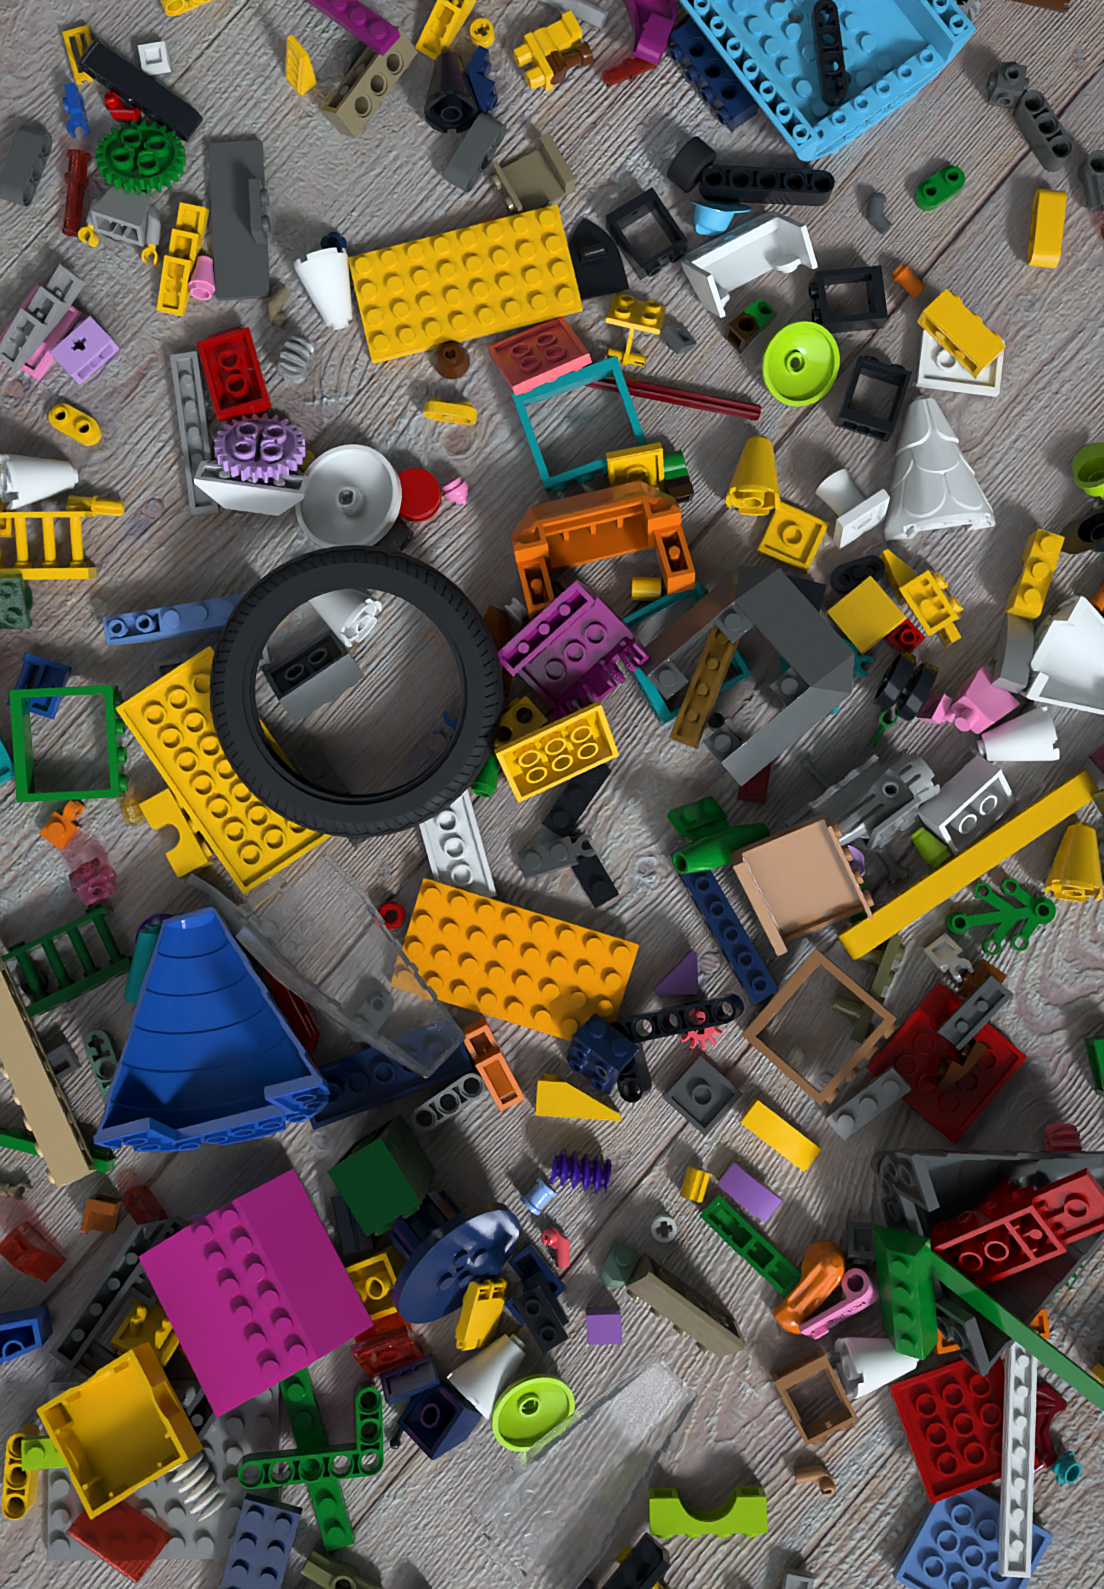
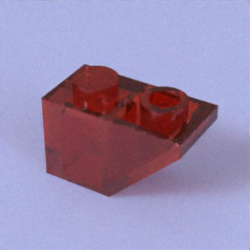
(31, 1252)

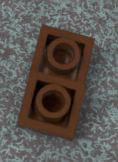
(949, 1072)

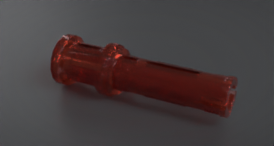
(76, 181)

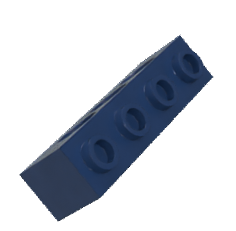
(729, 112)

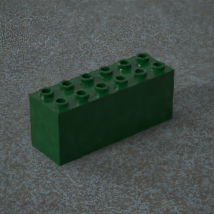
(383, 1176)

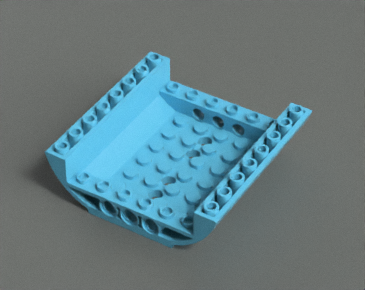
(887, 53)

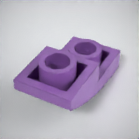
(750, 1192)

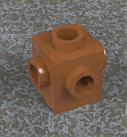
(972, 980)

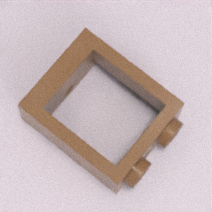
(801, 1369)

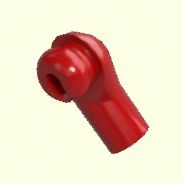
(118, 109)

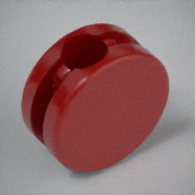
(419, 495)

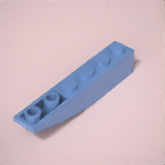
(170, 622)

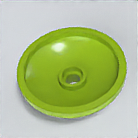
(814, 368)
(530, 1410)

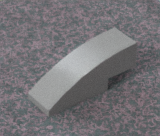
(1013, 654)

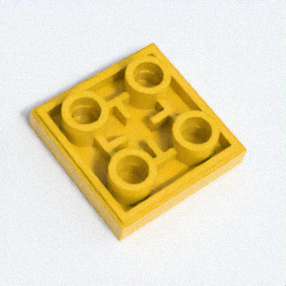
(866, 615)

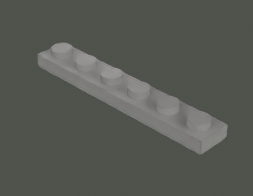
(193, 426)

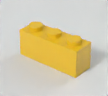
(961, 333)

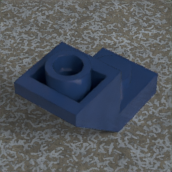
(482, 87)

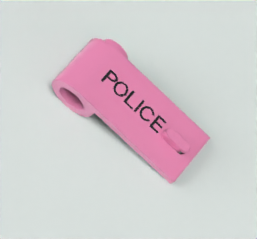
(860, 1293)

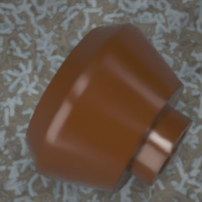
(451, 361)

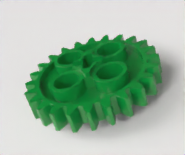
(140, 157)

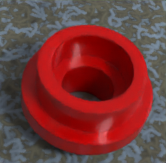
(391, 905)

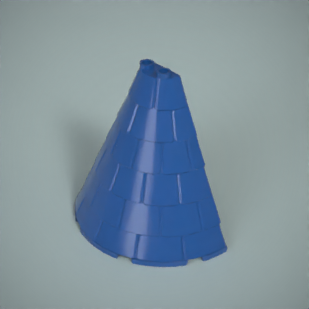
(206, 1049)

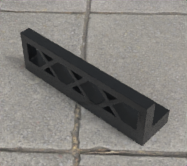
(641, 1566)

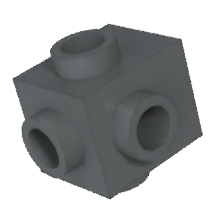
(1007, 84)

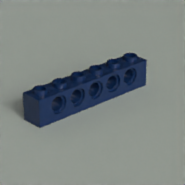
(728, 934)

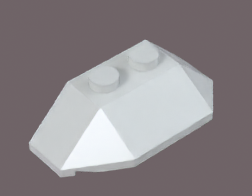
(257, 497)

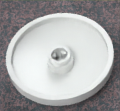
(349, 497)

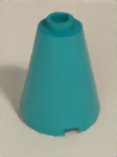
(141, 958)

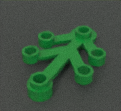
(1005, 916)

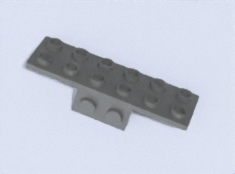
(239, 220)

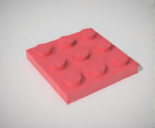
(539, 355)

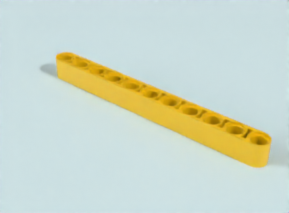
(968, 865)

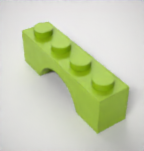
(741, 1514)

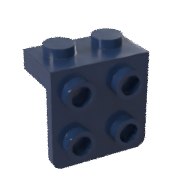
(600, 1053)

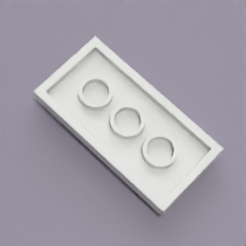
(458, 849)

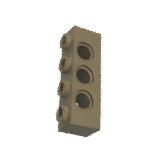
(357, 86)

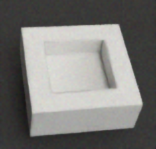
(154, 58)

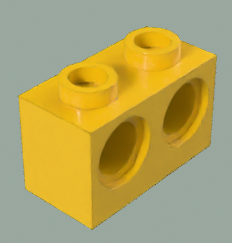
(518, 729)

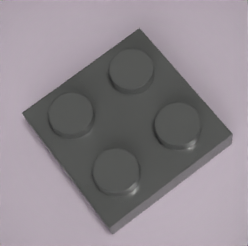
(702, 1095)

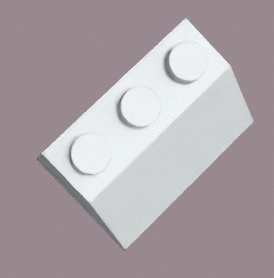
(967, 805)

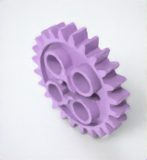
(240, 444)

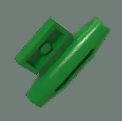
(710, 836)

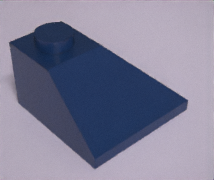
(439, 1419)

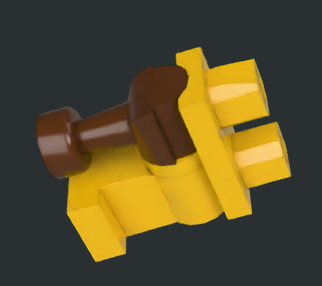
(545, 52)

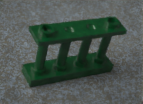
(68, 988)

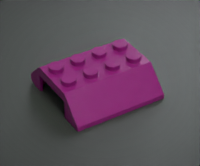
(573, 650)

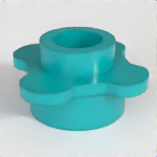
(1067, 1468)

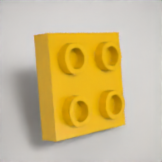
(146, 1325)

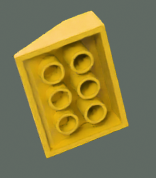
(557, 752)

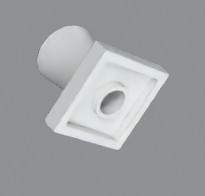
(854, 512)

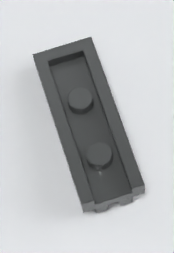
(975, 1011)

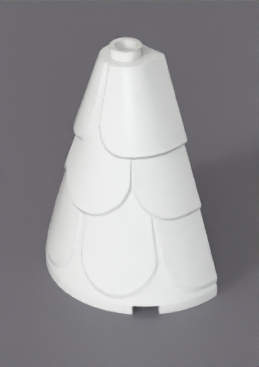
(932, 478)

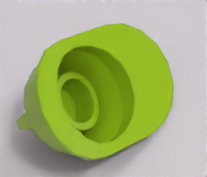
(1089, 469)

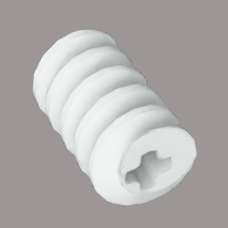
(199, 1486)

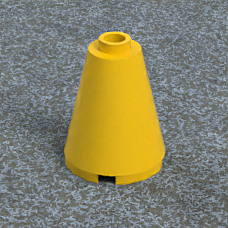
(755, 480)
(1076, 866)

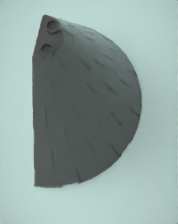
(943, 1184)

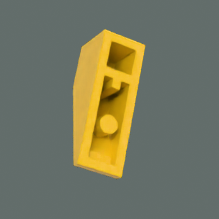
(564, 1099)

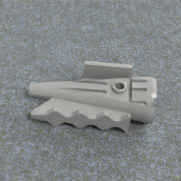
(875, 799)

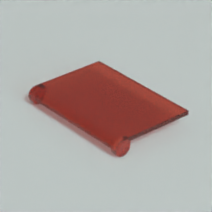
(121, 1538)

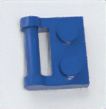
(49, 676)

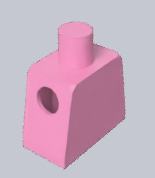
(980, 703)

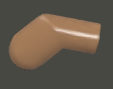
(818, 1476)

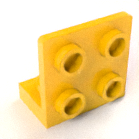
(931, 601)

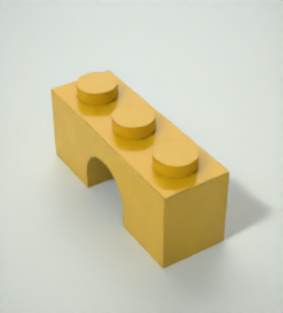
(1033, 584)
(191, 852)

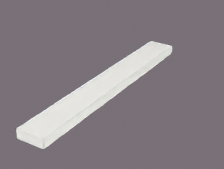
(1017, 1463)

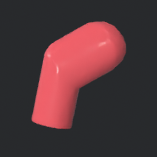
(559, 1243)

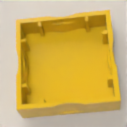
(119, 1429)

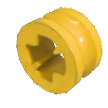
(486, 26)

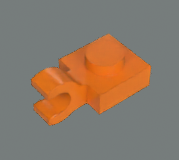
(61, 827)

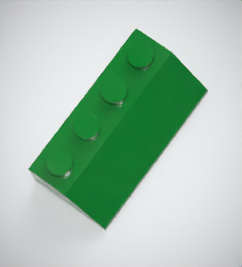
(906, 1291)

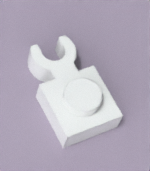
(947, 955)

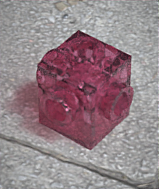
(93, 882)

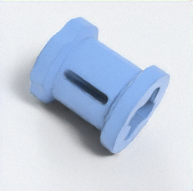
(538, 1195)

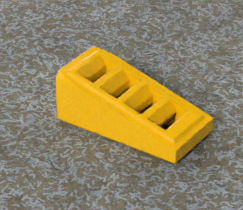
(298, 67)

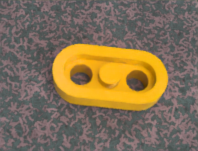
(458, 413)
(73, 423)

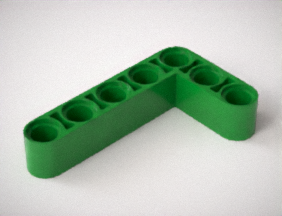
(324, 1454)

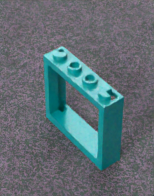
(559, 386)
(650, 692)

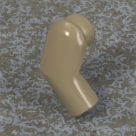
(275, 305)

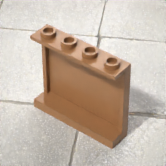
(801, 880)

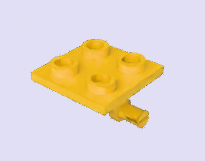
(637, 315)

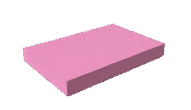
(42, 359)

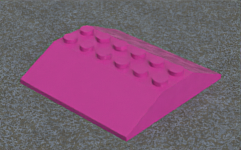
(255, 1292)

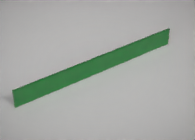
(1018, 1330)

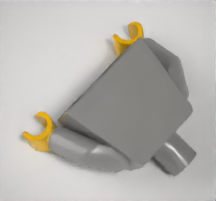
(124, 218)

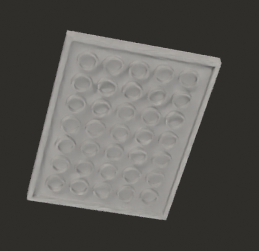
(241, 1431)

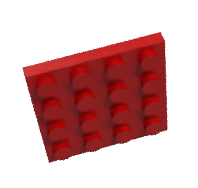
(919, 1048)
(953, 1425)

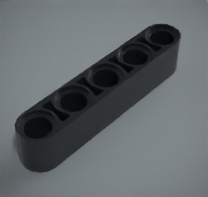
(140, 90)
(778, 178)

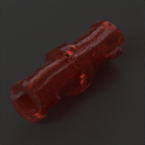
(626, 70)

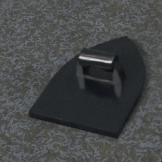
(596, 262)

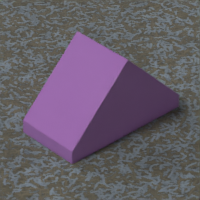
(681, 978)

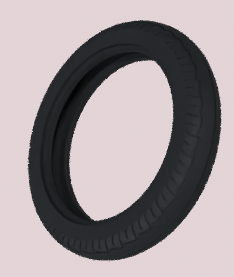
(238, 721)

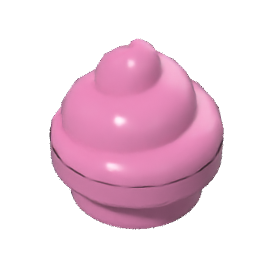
(456, 490)

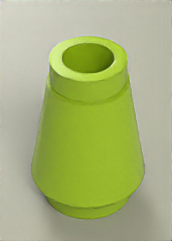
(930, 848)

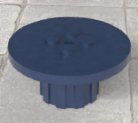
(447, 1252)

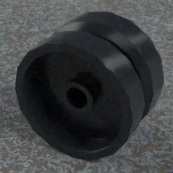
(905, 685)

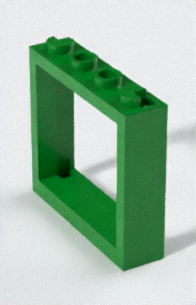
(23, 743)

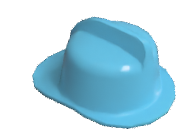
(715, 217)

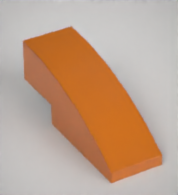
(492, 1064)

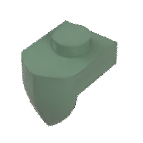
(618, 1265)

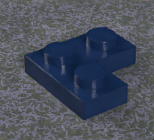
(525, 1263)

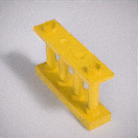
(50, 568)

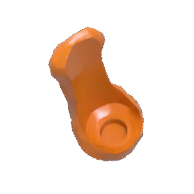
(820, 1274)

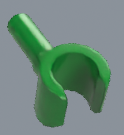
(882, 727)

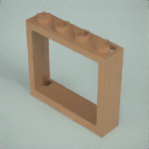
(866, 1050)

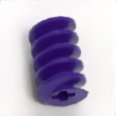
(581, 1171)

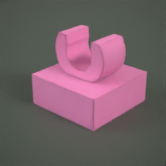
(936, 709)

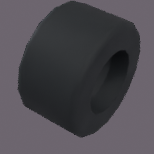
(689, 164)

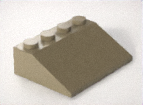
(685, 1308)

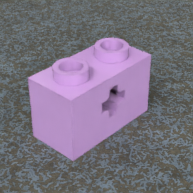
(97, 350)

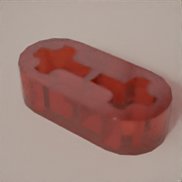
(149, 1202)

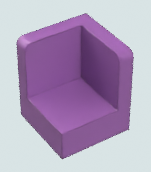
(603, 1325)

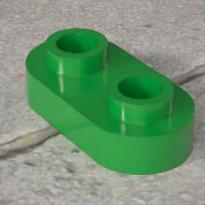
(941, 187)

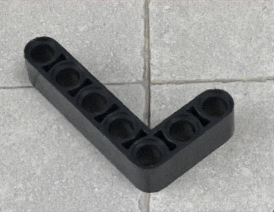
(662, 1028)

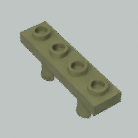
(884, 975)

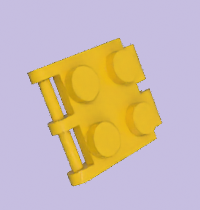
(480, 1313)

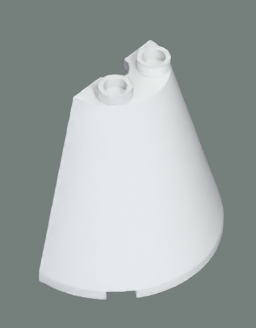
(1069, 658)

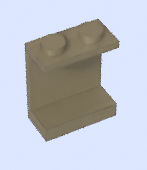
(534, 179)

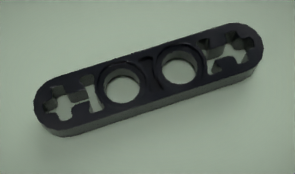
(829, 52)

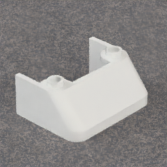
(744, 254)

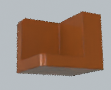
(101, 1214)

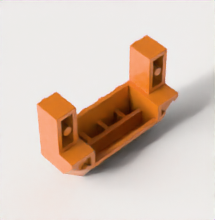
(599, 528)

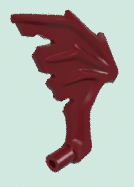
(1047, 1406)

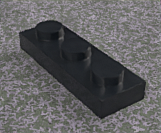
(575, 800)

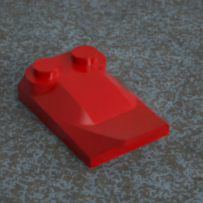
(234, 374)

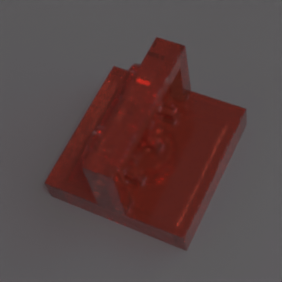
(386, 1345)

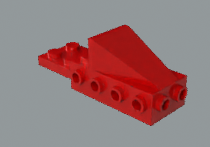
(1020, 1226)

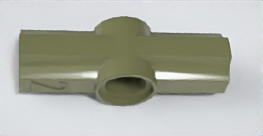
(327, 1572)

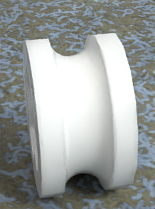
(516, 610)
(671, 1233)

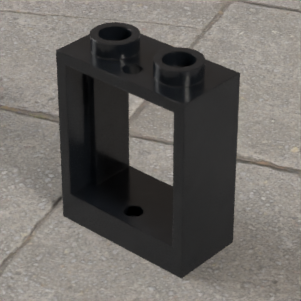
(633, 211)
(875, 292)
(865, 423)

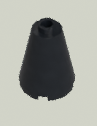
(450, 96)

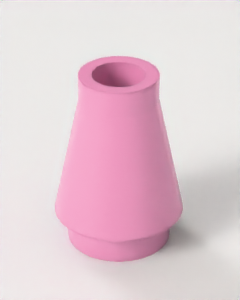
(202, 279)

